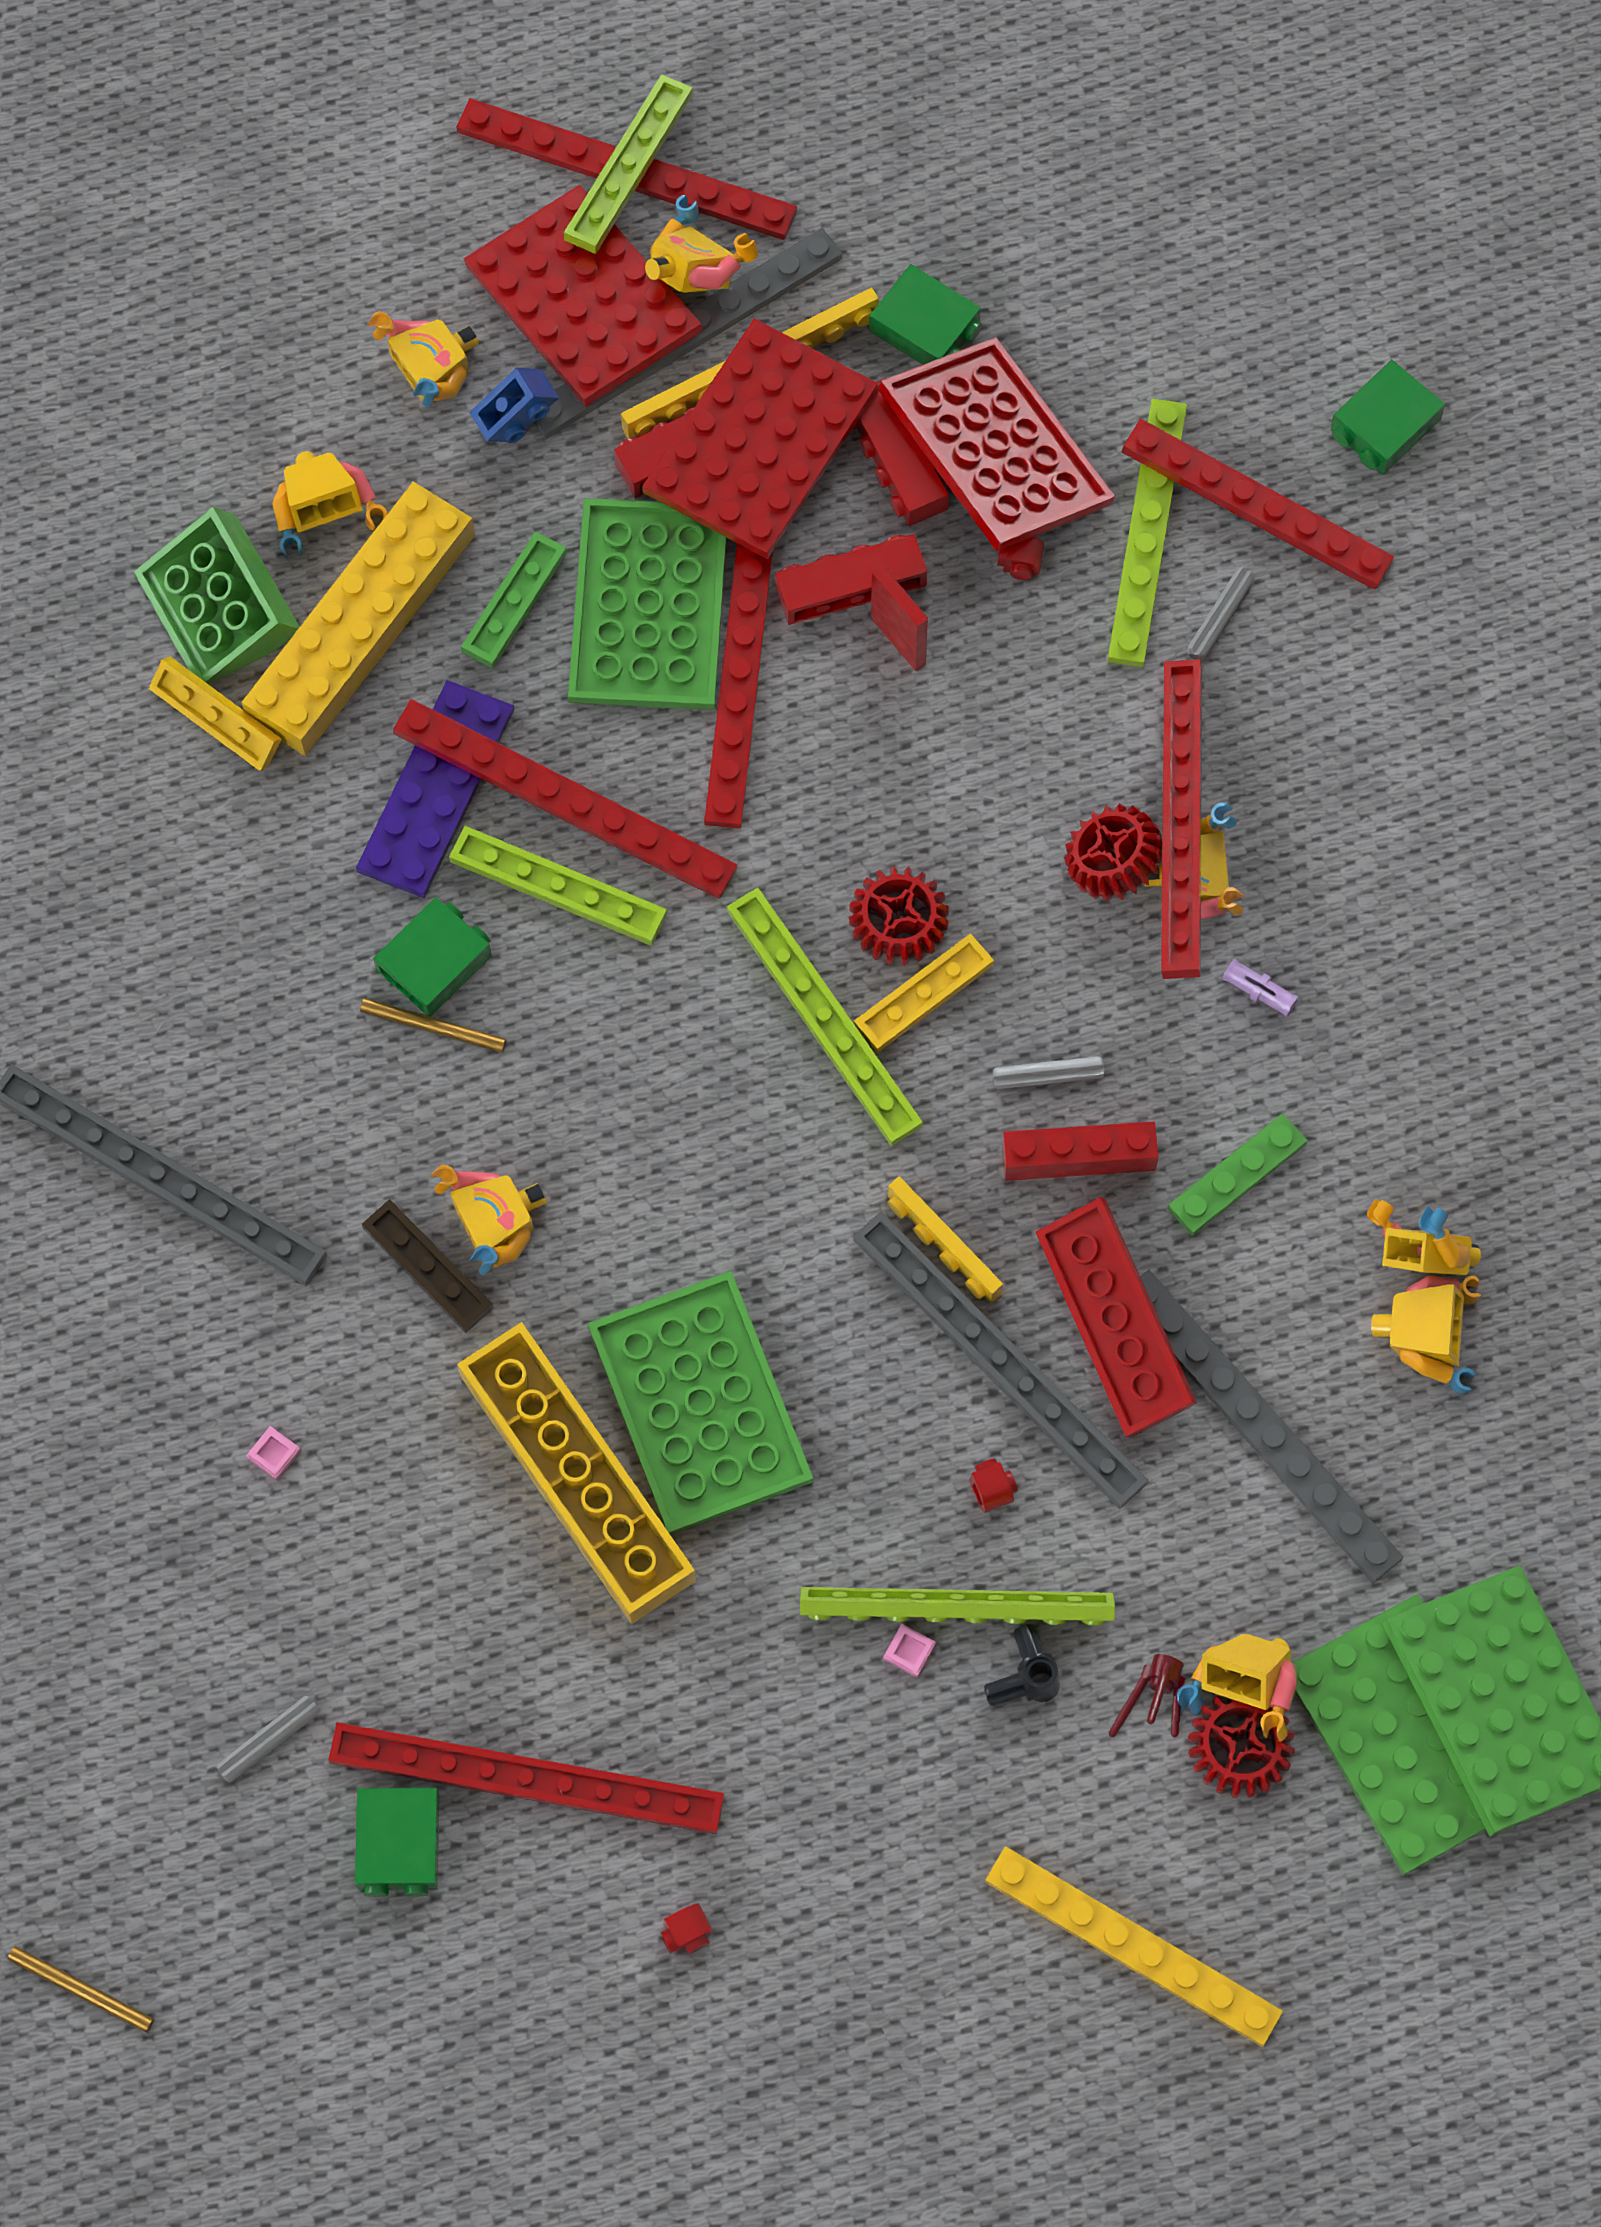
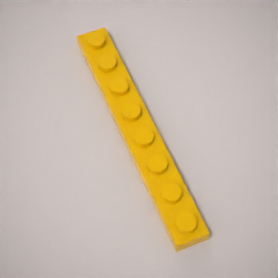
(823, 327)
(1134, 1946)

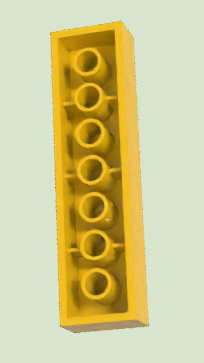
(359, 618)
(577, 1473)

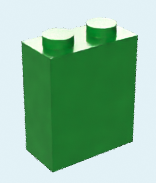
(924, 317)
(1386, 417)
(433, 956)
(397, 1841)

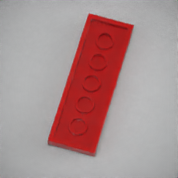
(1116, 1317)

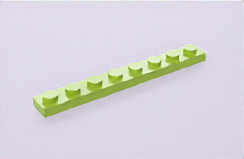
(1144, 548)
(824, 1017)
(973, 1605)

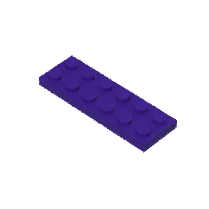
(430, 799)

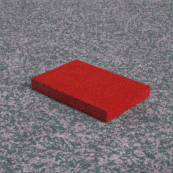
(899, 618)

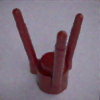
(1163, 1677)

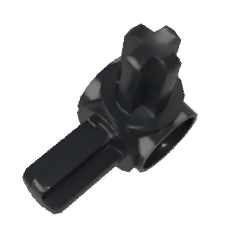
(1033, 1662)

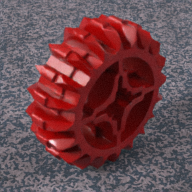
(1136, 849)
(923, 932)
(1224, 1738)

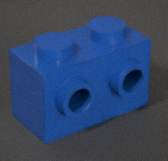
(514, 405)

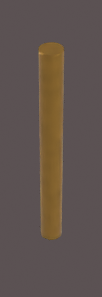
(433, 1025)
(80, 1989)

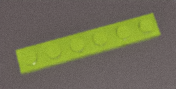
(628, 164)
(558, 885)

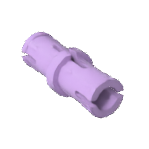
(1241, 975)

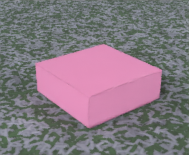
(273, 1453)
(909, 1650)

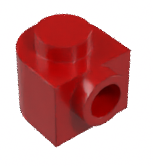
(1022, 559)
(992, 1485)
(686, 1930)

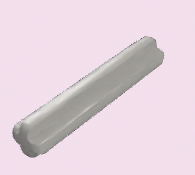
(1220, 613)
(1048, 1072)
(267, 1739)

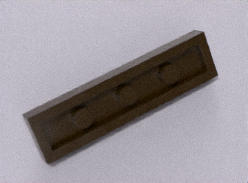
(427, 1266)

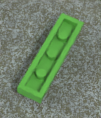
(514, 600)
(1237, 1174)

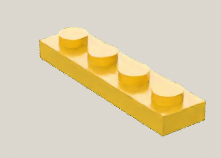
(215, 713)
(924, 993)
(933, 1230)

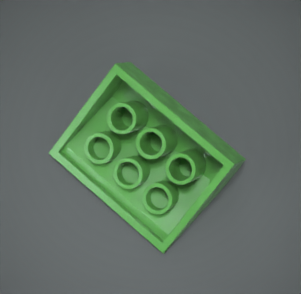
(216, 597)

